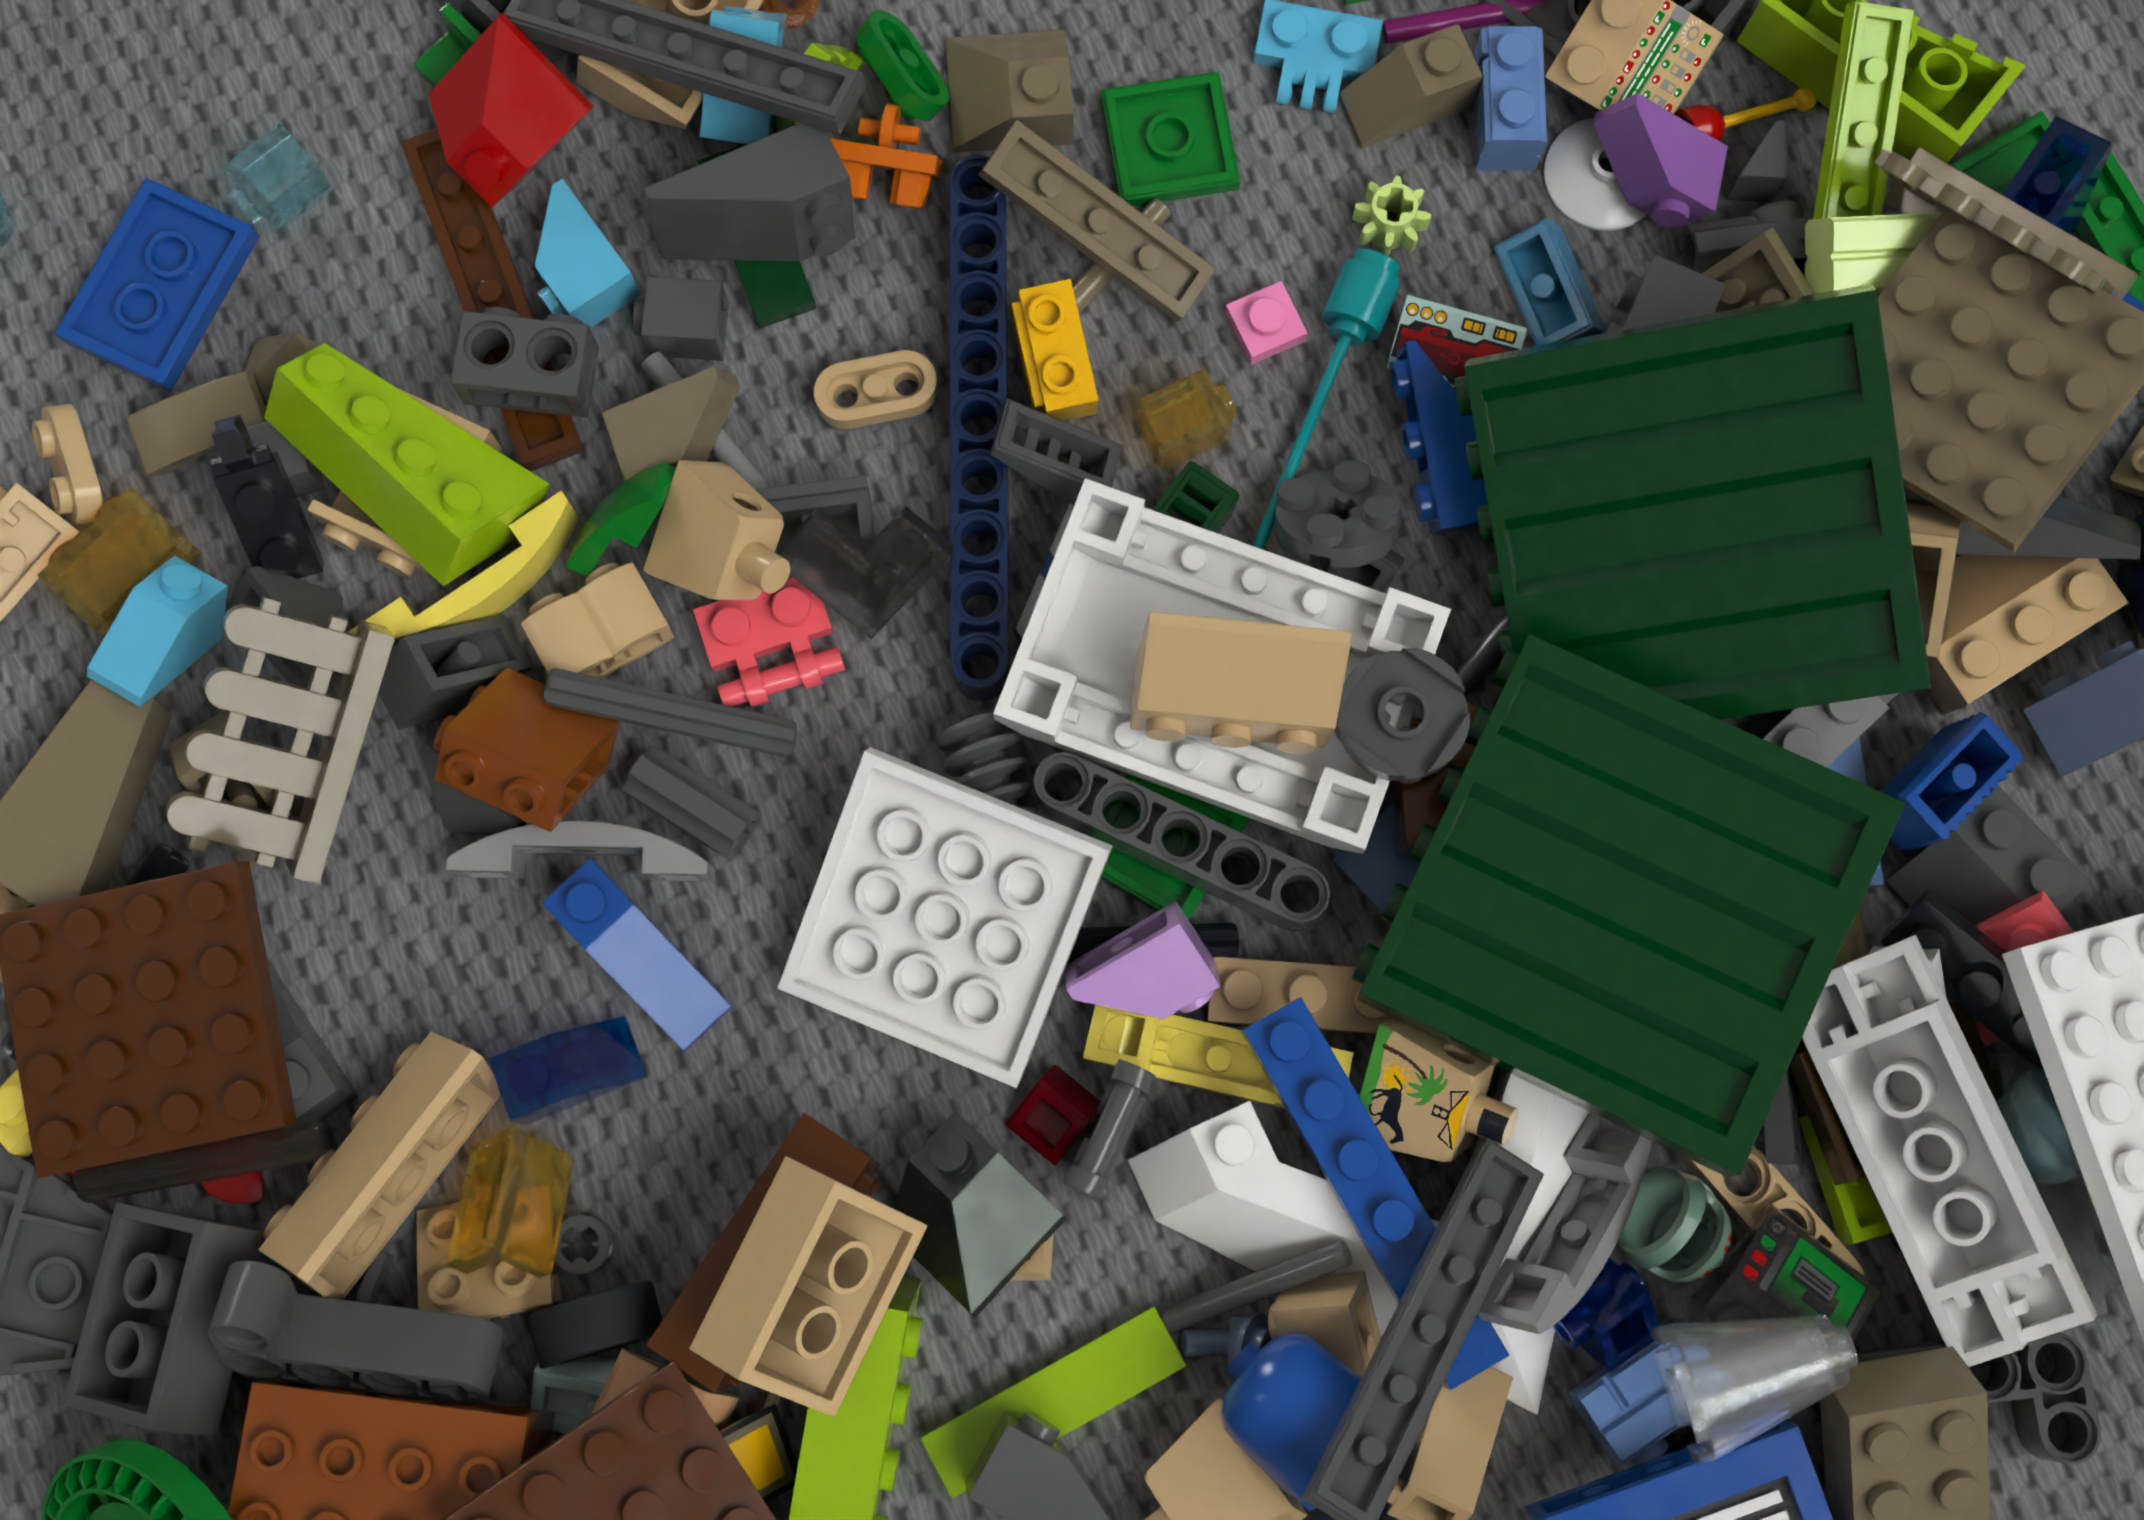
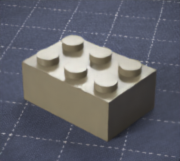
(1908, 1441)

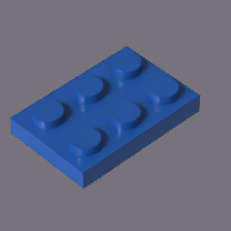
(157, 284)

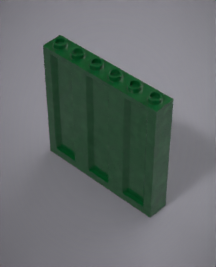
(1706, 504)
(1628, 904)

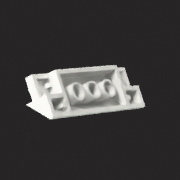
(1941, 1157)

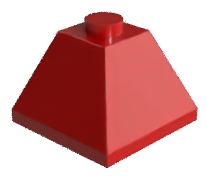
(503, 110)

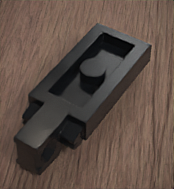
(262, 503)

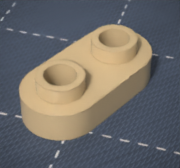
(875, 384)
(75, 483)

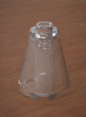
(1748, 1375)

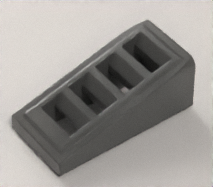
(1080, 446)

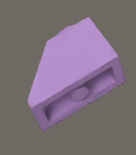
(1147, 968)

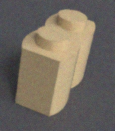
(598, 626)

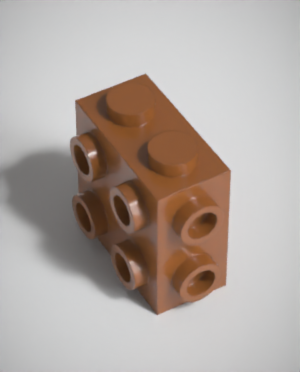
(522, 751)

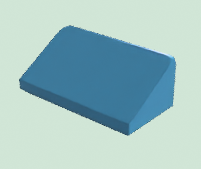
(1548, 284)

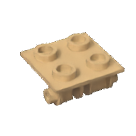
(482, 1293)

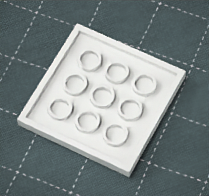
(943, 916)

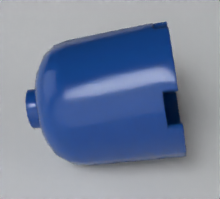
(1287, 1406)

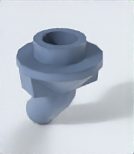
(1227, 1341)

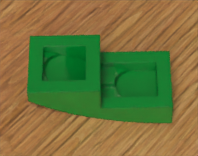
(622, 514)

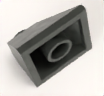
(977, 1212)

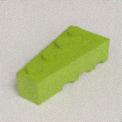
(1944, 80)
(849, 1456)

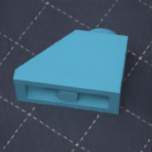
(579, 264)
(160, 631)

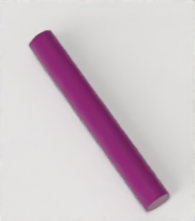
(1467, 17)

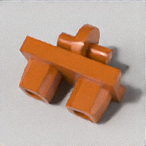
(911, 169)

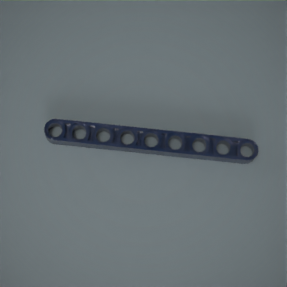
(970, 455)

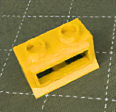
(1054, 351)

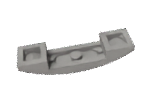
(505, 852)
(1578, 1233)

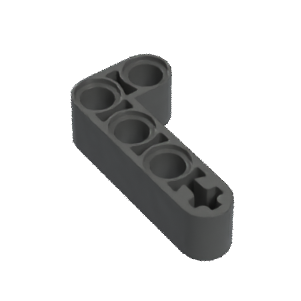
(350, 1345)
(2034, 1399)

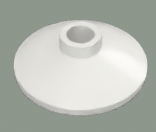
(1581, 186)

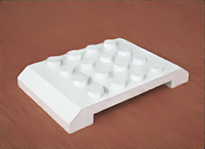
(1082, 640)

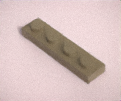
(1096, 221)

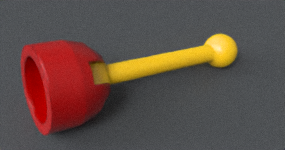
(1713, 123)

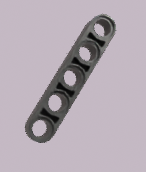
(1161, 815)

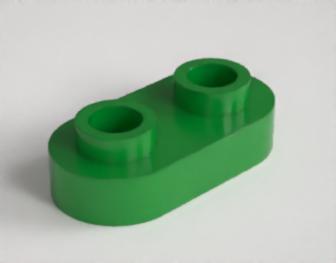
(901, 66)

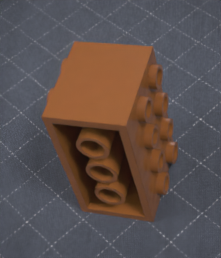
(372, 1454)

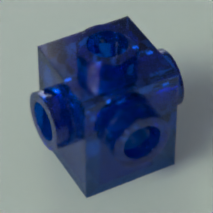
(1611, 1317)

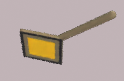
(763, 1449)

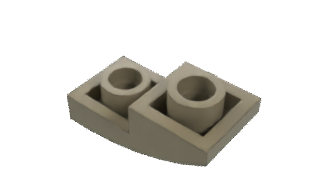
(183, 424)

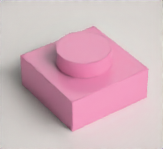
(1266, 322)

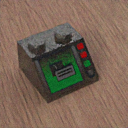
(1784, 1273)

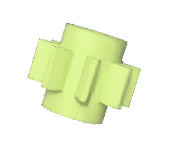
(1386, 233)

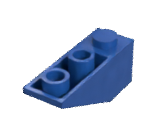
(1438, 443)

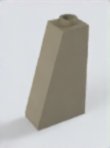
(79, 797)

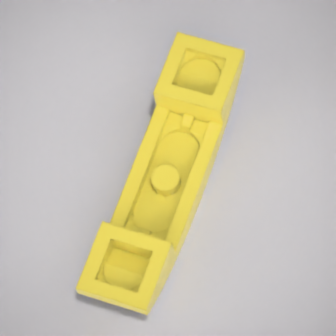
(542, 536)
(1185, 1053)

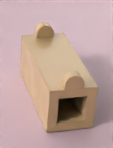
(1452, 1451)

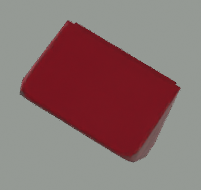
(1054, 1114)

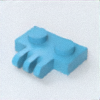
(1315, 49)

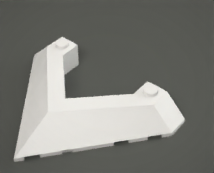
(1239, 1200)

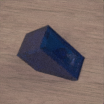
(2060, 174)
(567, 1069)

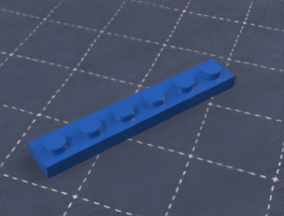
(1356, 1162)

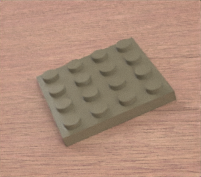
(2000, 376)

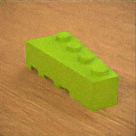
(402, 462)

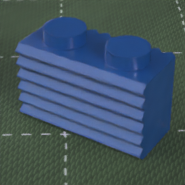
(1950, 780)

